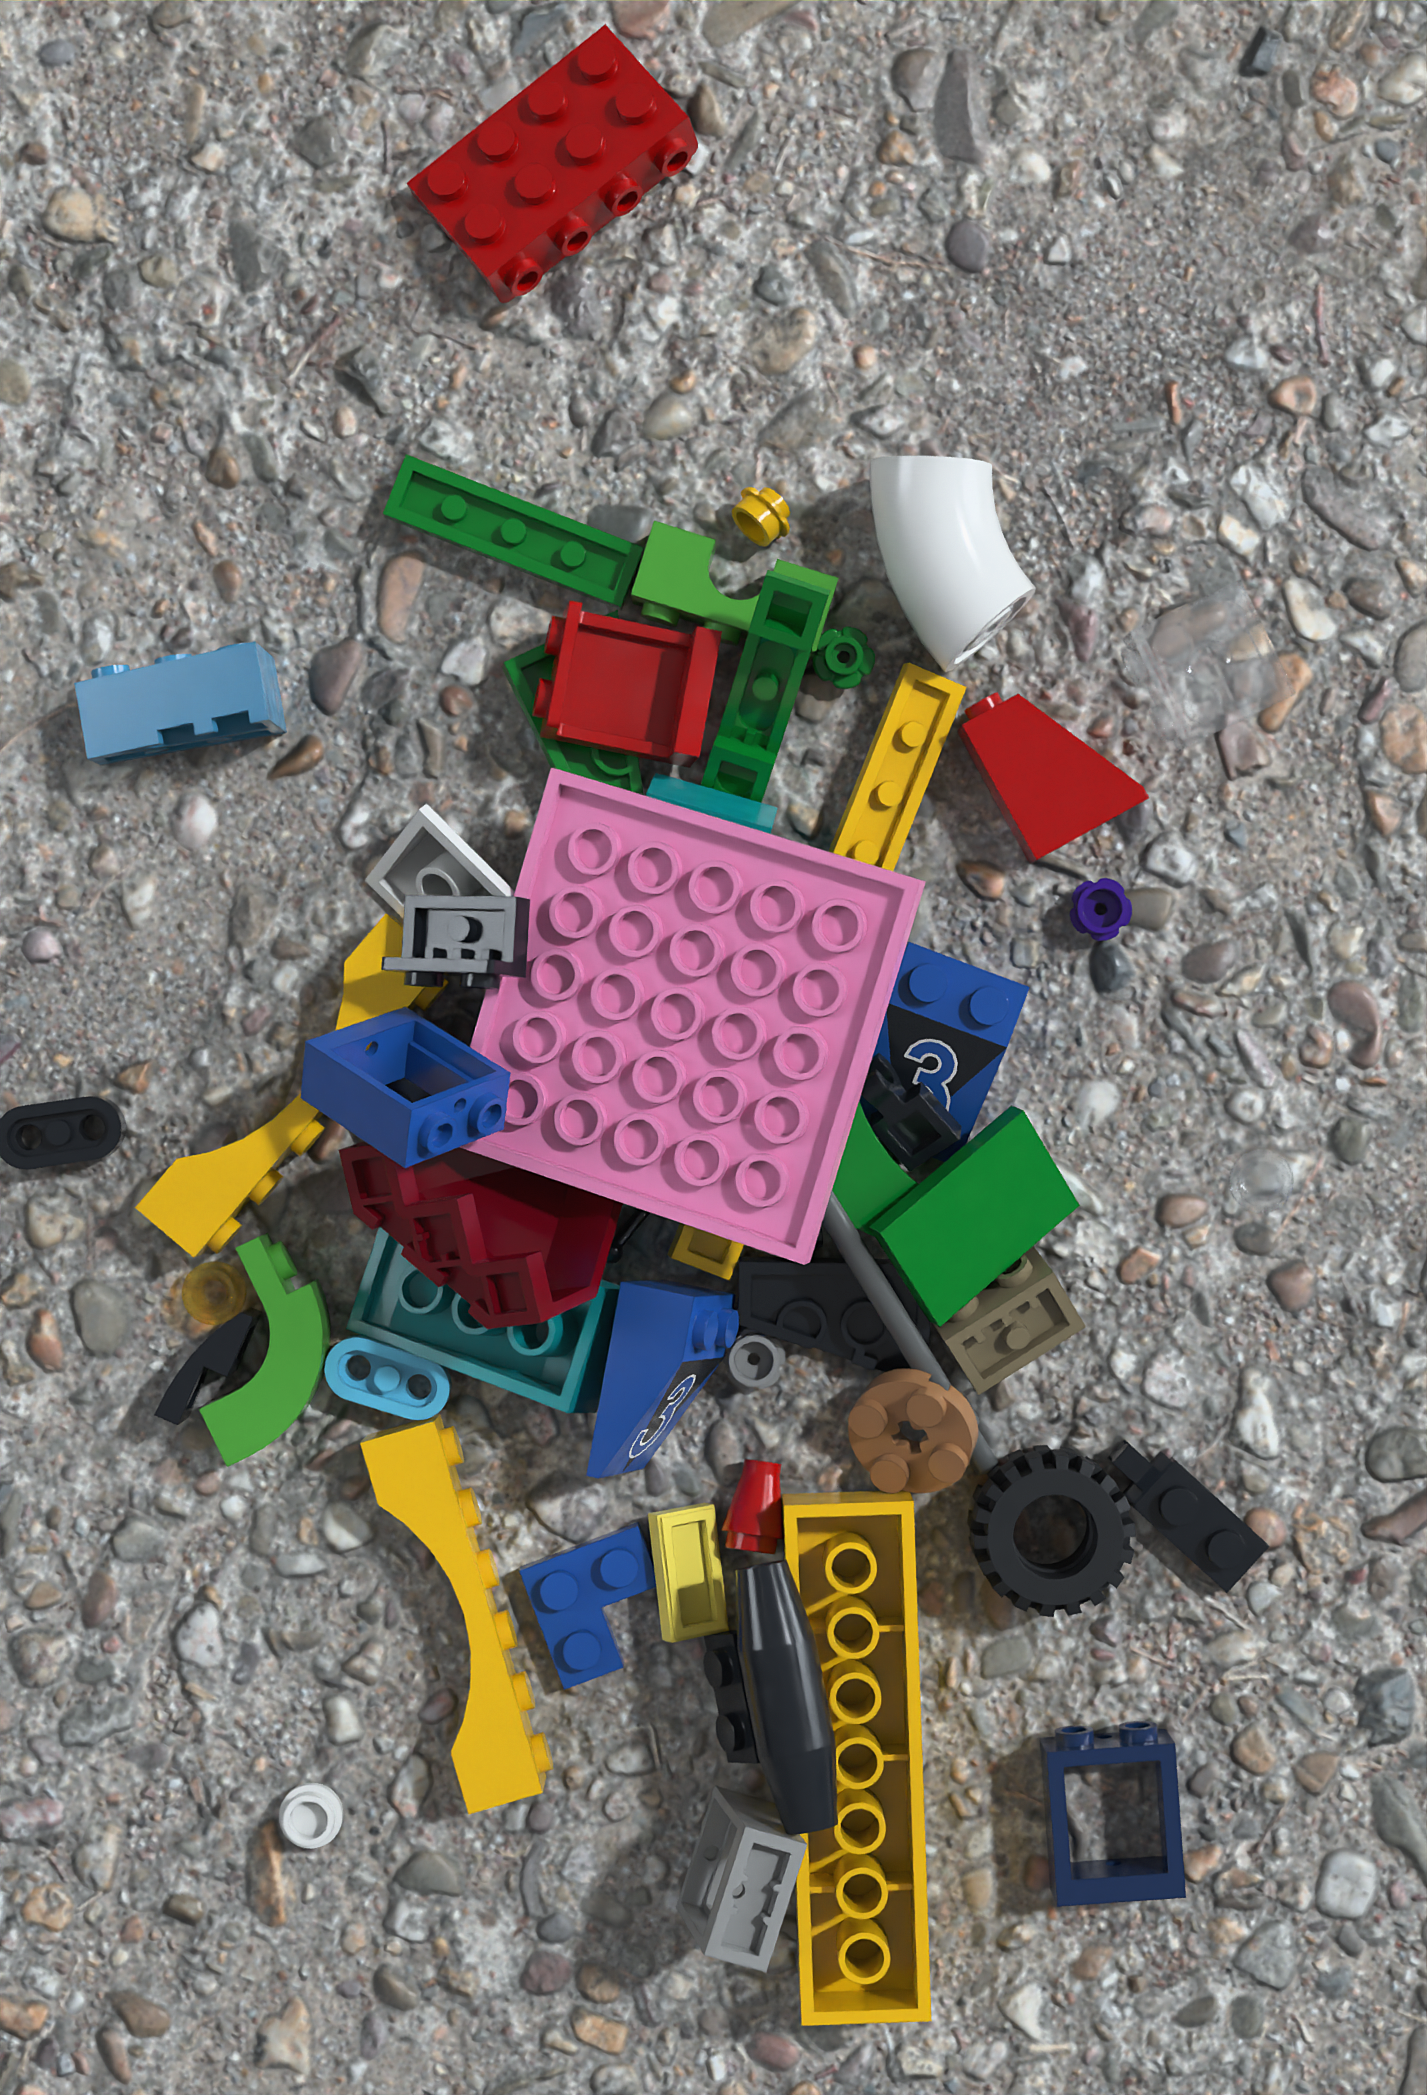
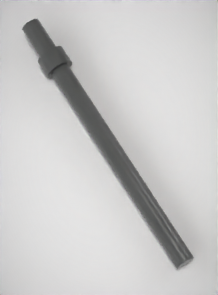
(893, 1313)

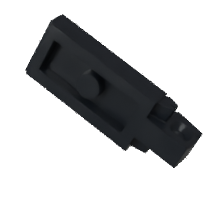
(1189, 1515)

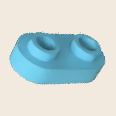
(388, 1380)

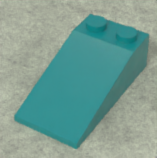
(544, 1361)

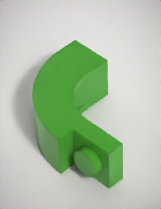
(294, 1363)

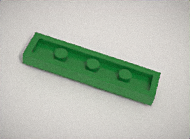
(513, 532)

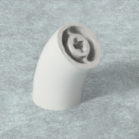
(946, 552)

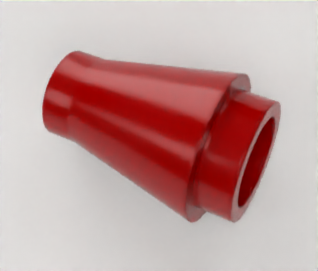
(755, 1511)

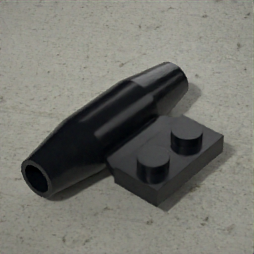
(776, 1697)

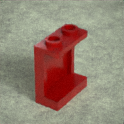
(627, 686)

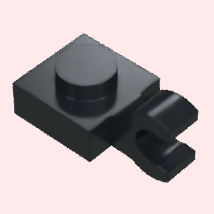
(907, 1121)

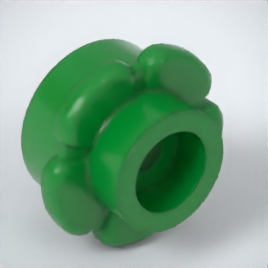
(843, 674)

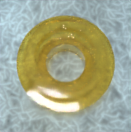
(194, 1292)

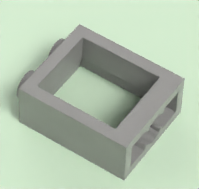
(742, 1893)

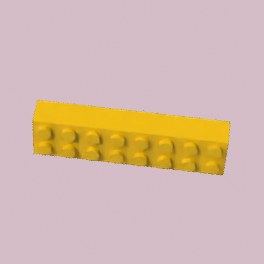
(866, 1876)

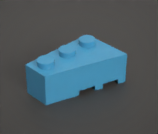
(180, 703)

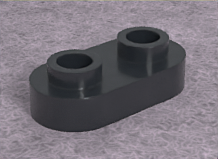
(61, 1132)

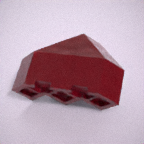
(487, 1230)

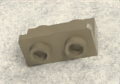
(1011, 1322)

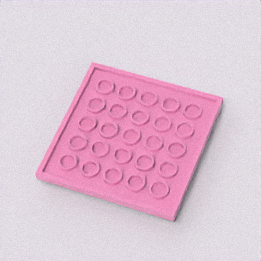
(691, 1012)

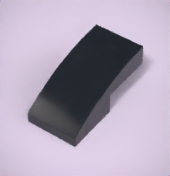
(220, 1353)

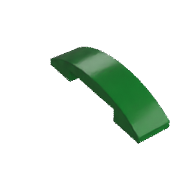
(765, 686)

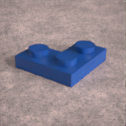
(571, 1594)

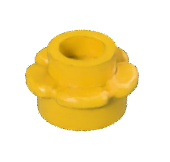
(762, 515)

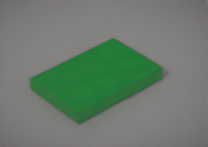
(975, 1215)

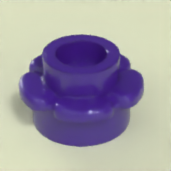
(1117, 909)

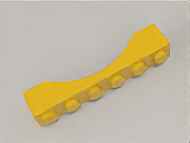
(206, 1191)
(419, 1484)

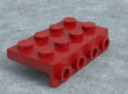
(556, 164)

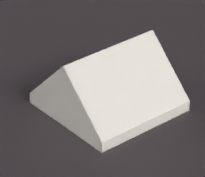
(433, 861)

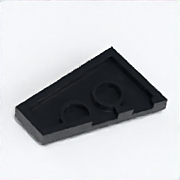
(823, 1308)

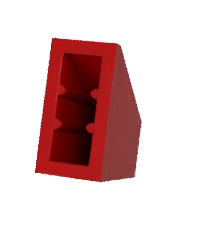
(1043, 775)

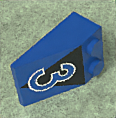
(948, 1031)
(658, 1360)

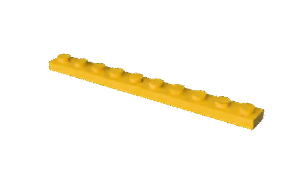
(870, 832)

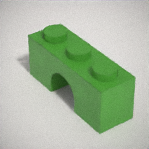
(677, 584)

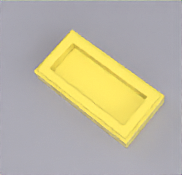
(688, 1572)

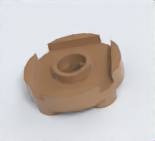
(907, 1464)

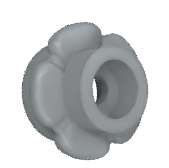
(759, 1375)

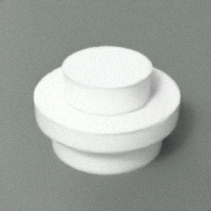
(311, 1815)

